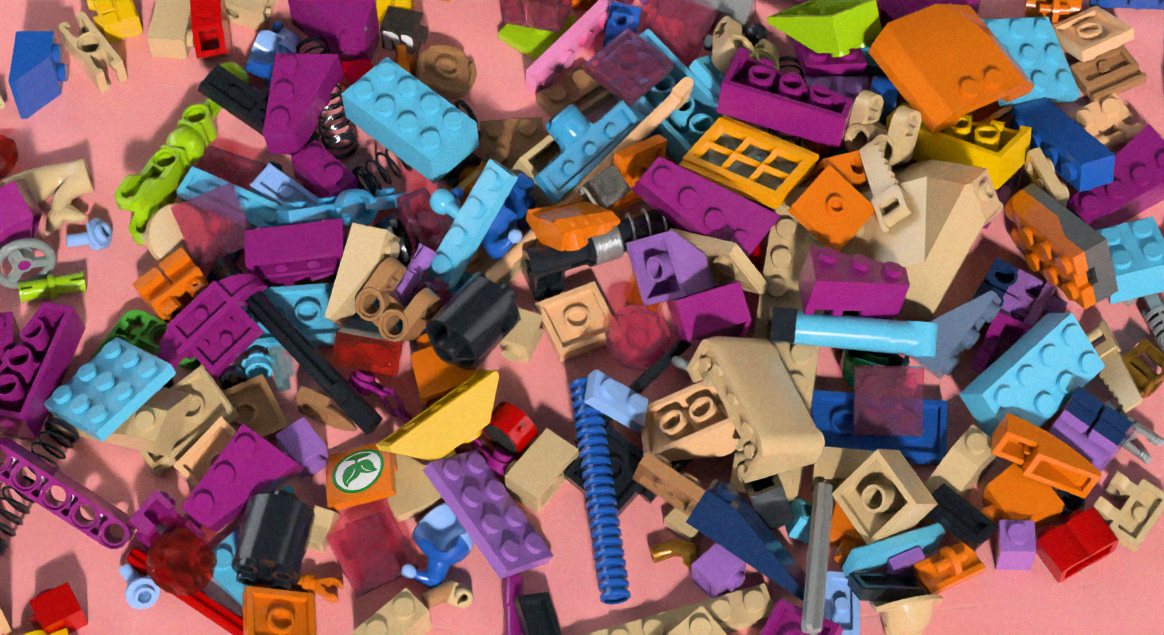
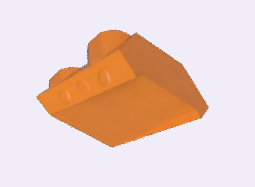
(570, 224)

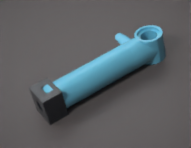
(852, 332)

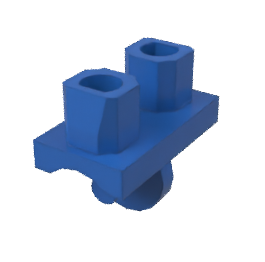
(620, 18)
(519, 199)

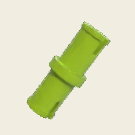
(52, 286)

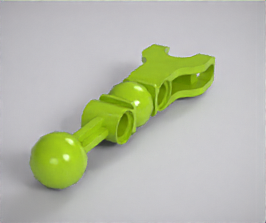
(167, 168)

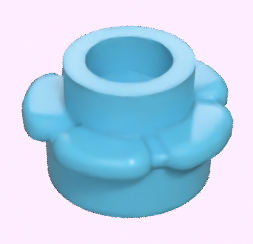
(257, 364)

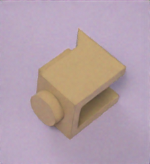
(523, 338)

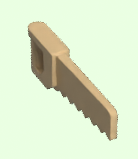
(884, 187)
(1115, 372)

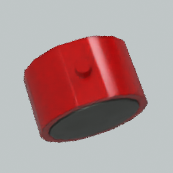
(510, 428)

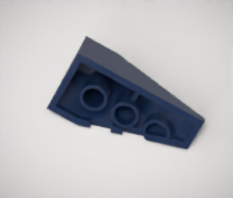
(737, 528)

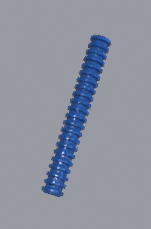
(600, 498)

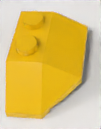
(448, 421)

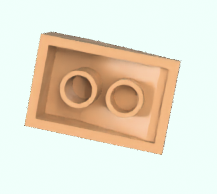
(689, 425)

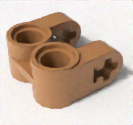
(382, 286)

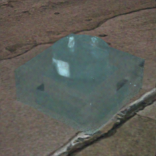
(281, 367)

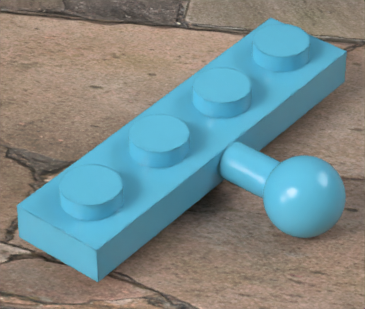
(470, 221)

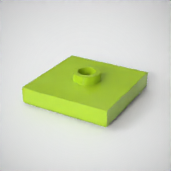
(532, 41)

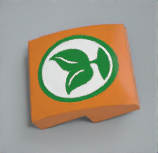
(359, 477)

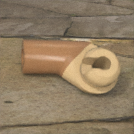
(450, 593)

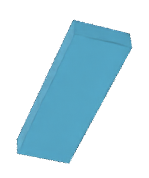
(876, 554)

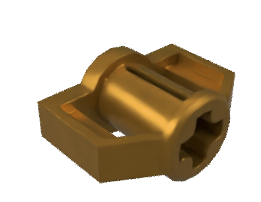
(1144, 377)

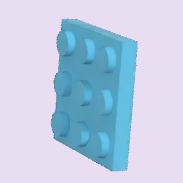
(1039, 55)
(109, 388)

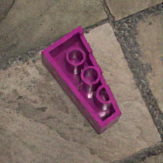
(783, 101)
(1135, 184)
(703, 206)
(37, 368)

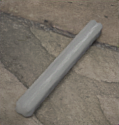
(817, 559)

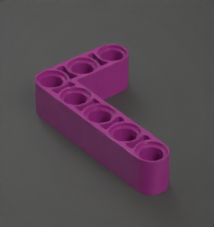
(75, 495)

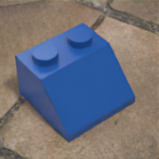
(36, 71)

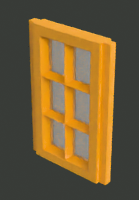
(749, 162)

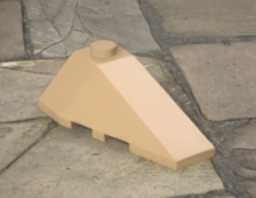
(152, 426)

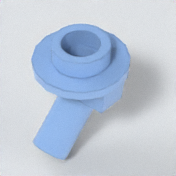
(97, 235)
(141, 590)

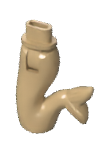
(67, 182)

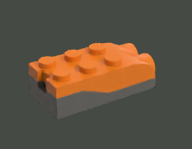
(1061, 247)

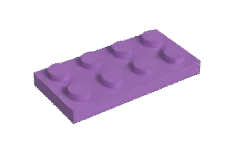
(488, 513)

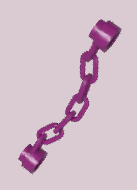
(364, 384)

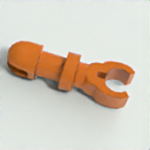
(310, 583)

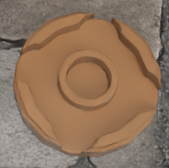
(446, 71)

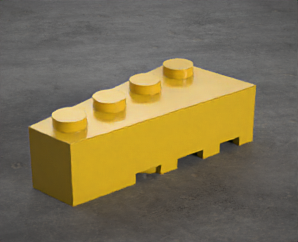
(976, 145)

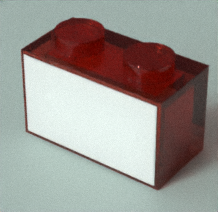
(367, 351)

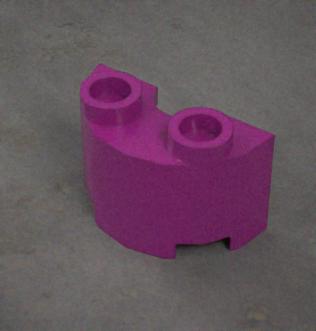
(1001, 335)
(158, 517)

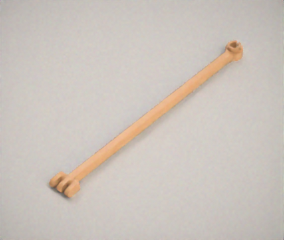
(679, 96)

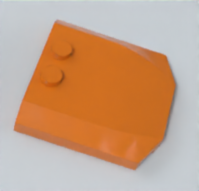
(947, 64)

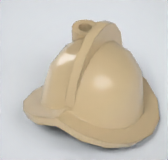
(907, 615)

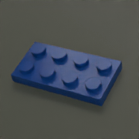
(834, 418)

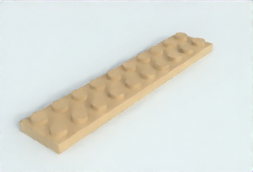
(783, 264)

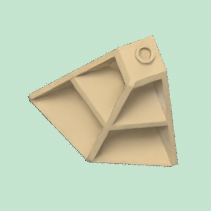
(948, 214)

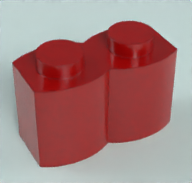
(1075, 544)

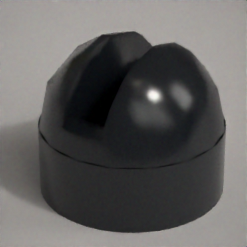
(224, 377)
(1072, 502)

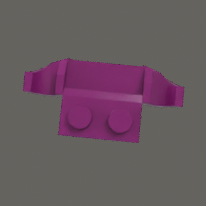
(214, 325)

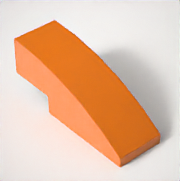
(1043, 456)

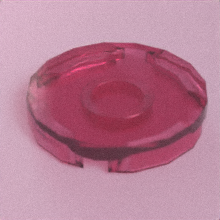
(637, 337)

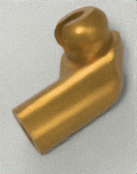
(675, 547)

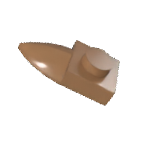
(319, 406)

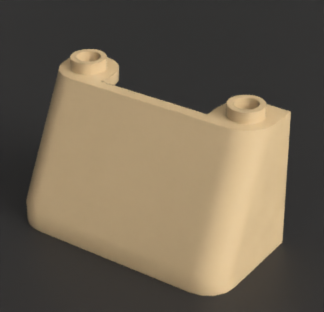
(761, 404)

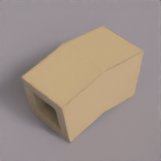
(323, 525)

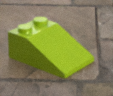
(830, 24)

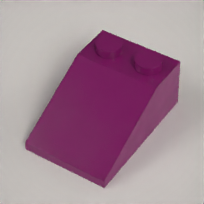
(346, 25)

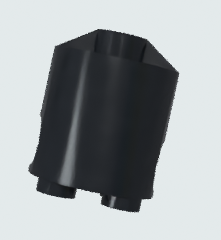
(473, 322)
(273, 540)

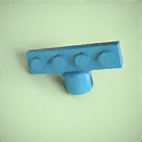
(582, 145)
(350, 205)

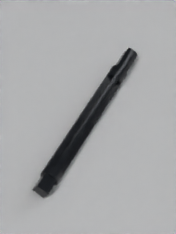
(305, 353)

